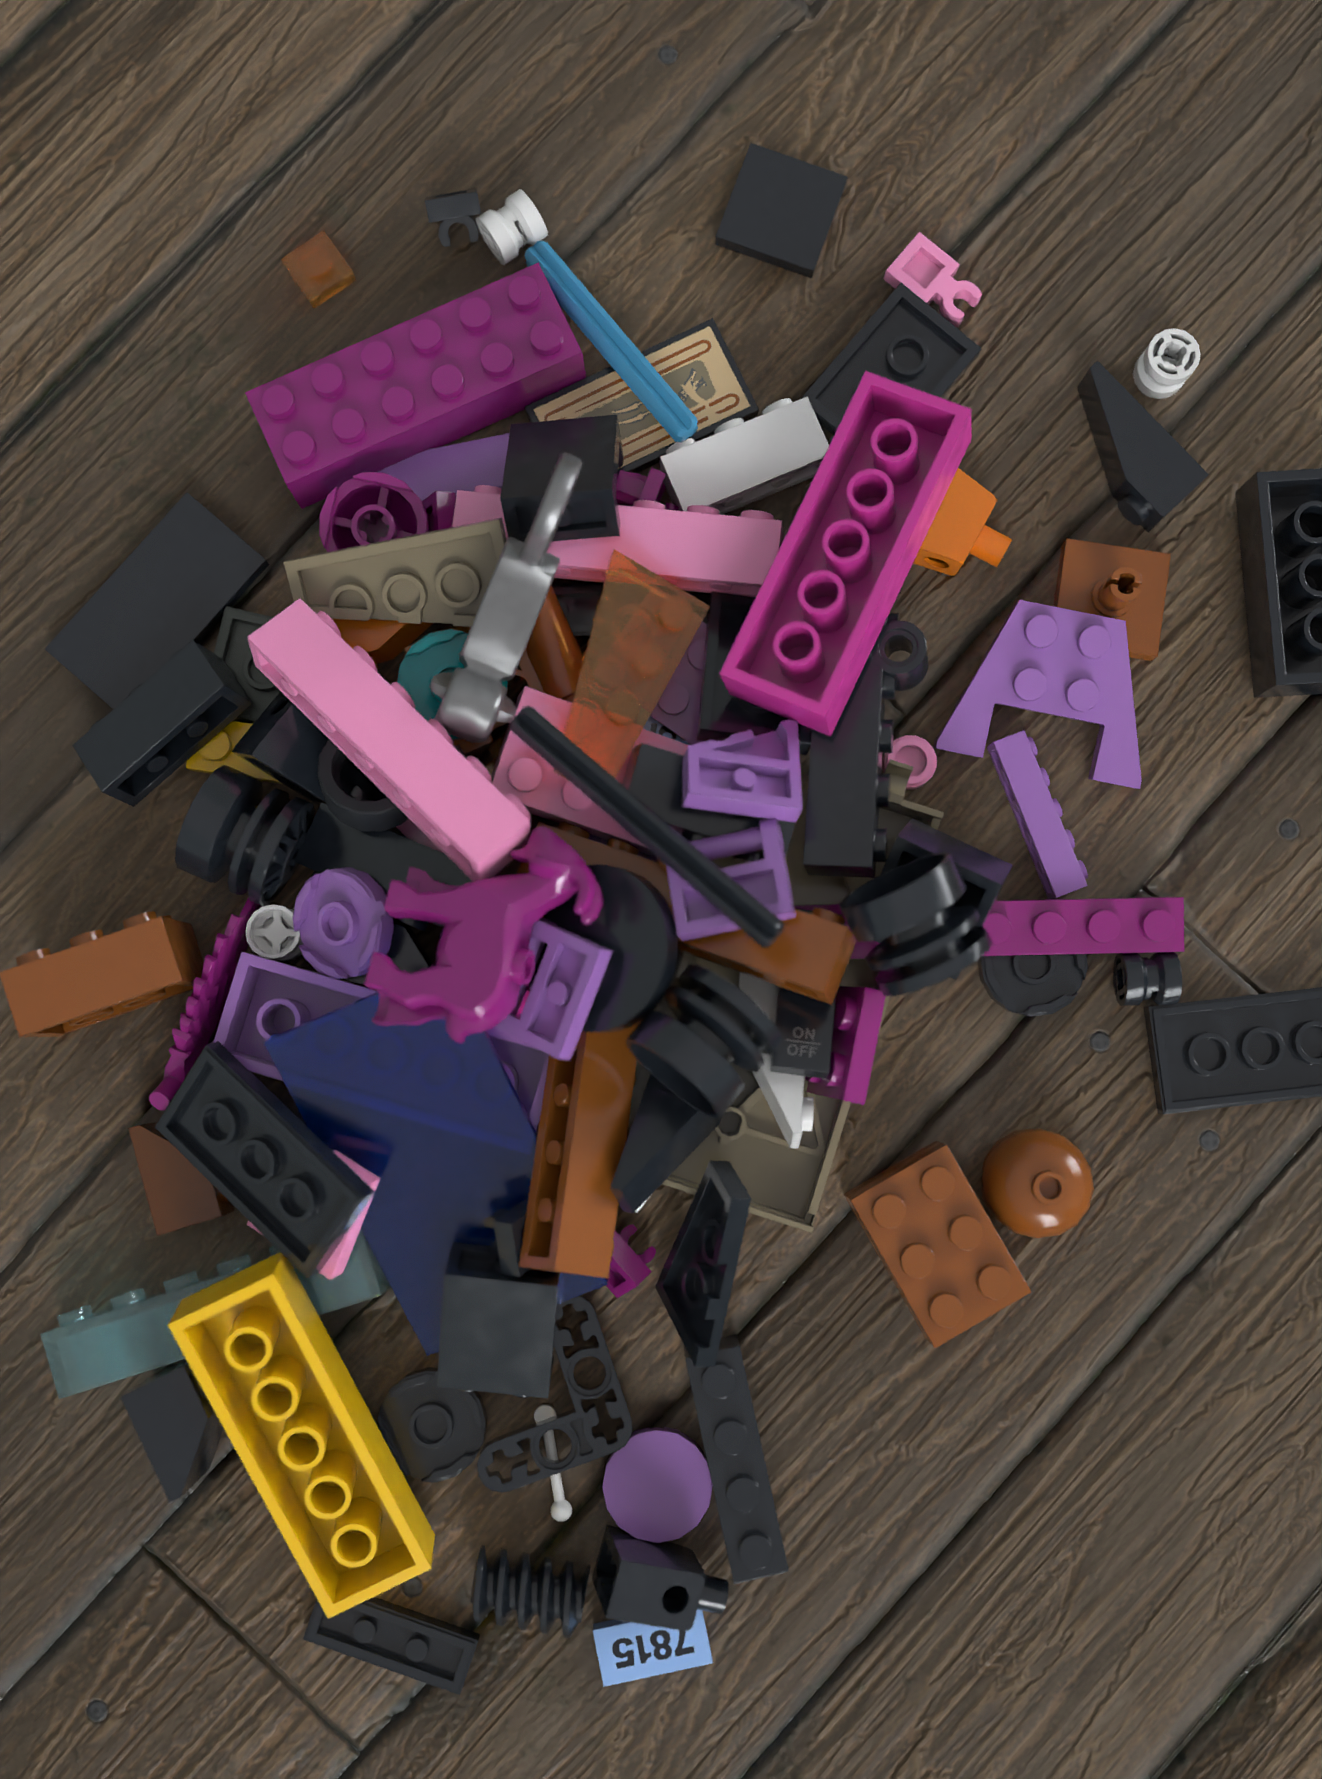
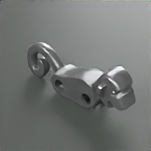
(505, 620)

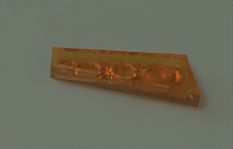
(630, 657)

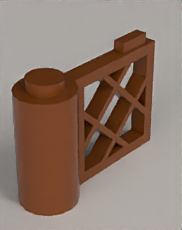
(548, 662)

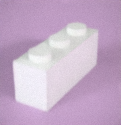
(746, 458)

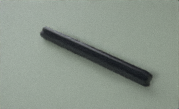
(647, 827)

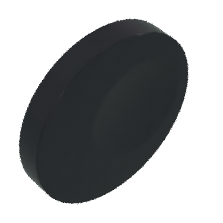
(644, 944)

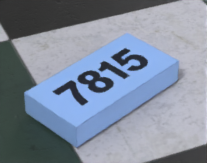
(640, 1651)

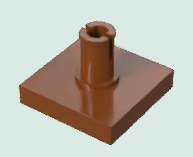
(1116, 585)

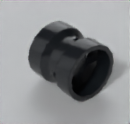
(1144, 978)

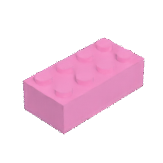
(548, 794)

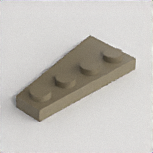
(403, 579)

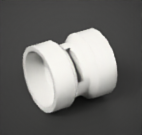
(511, 226)
(1160, 375)
(267, 931)

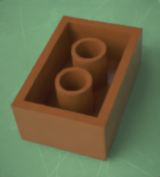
(102, 975)
(937, 1243)

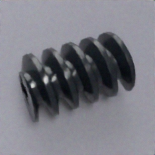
(528, 1592)

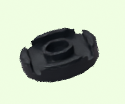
(1033, 982)
(432, 1427)

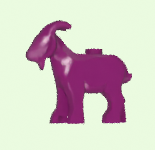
(484, 938)

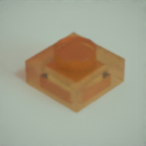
(318, 269)

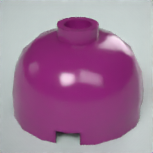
(370, 511)

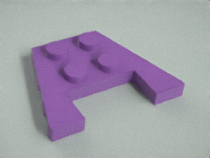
(1059, 667)

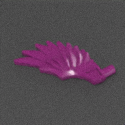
(204, 1005)

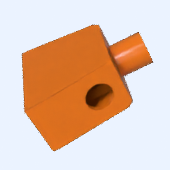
(961, 529)

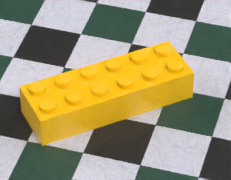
(304, 1433)

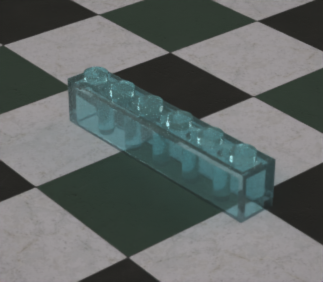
(135, 1333)

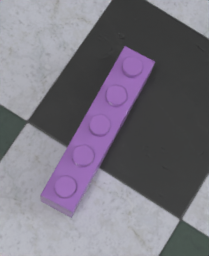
(1038, 815)

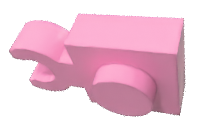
(930, 275)

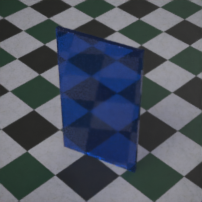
(434, 1129)

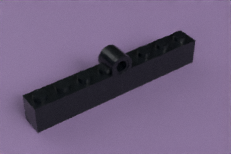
(846, 767)

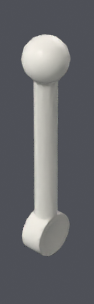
(561, 1508)

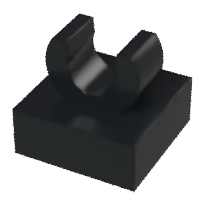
(454, 208)
(509, 1236)

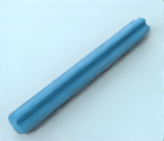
(614, 344)

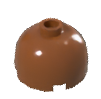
(1036, 1183)

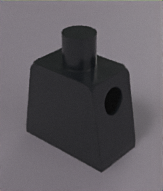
(285, 747)
(654, 1582)

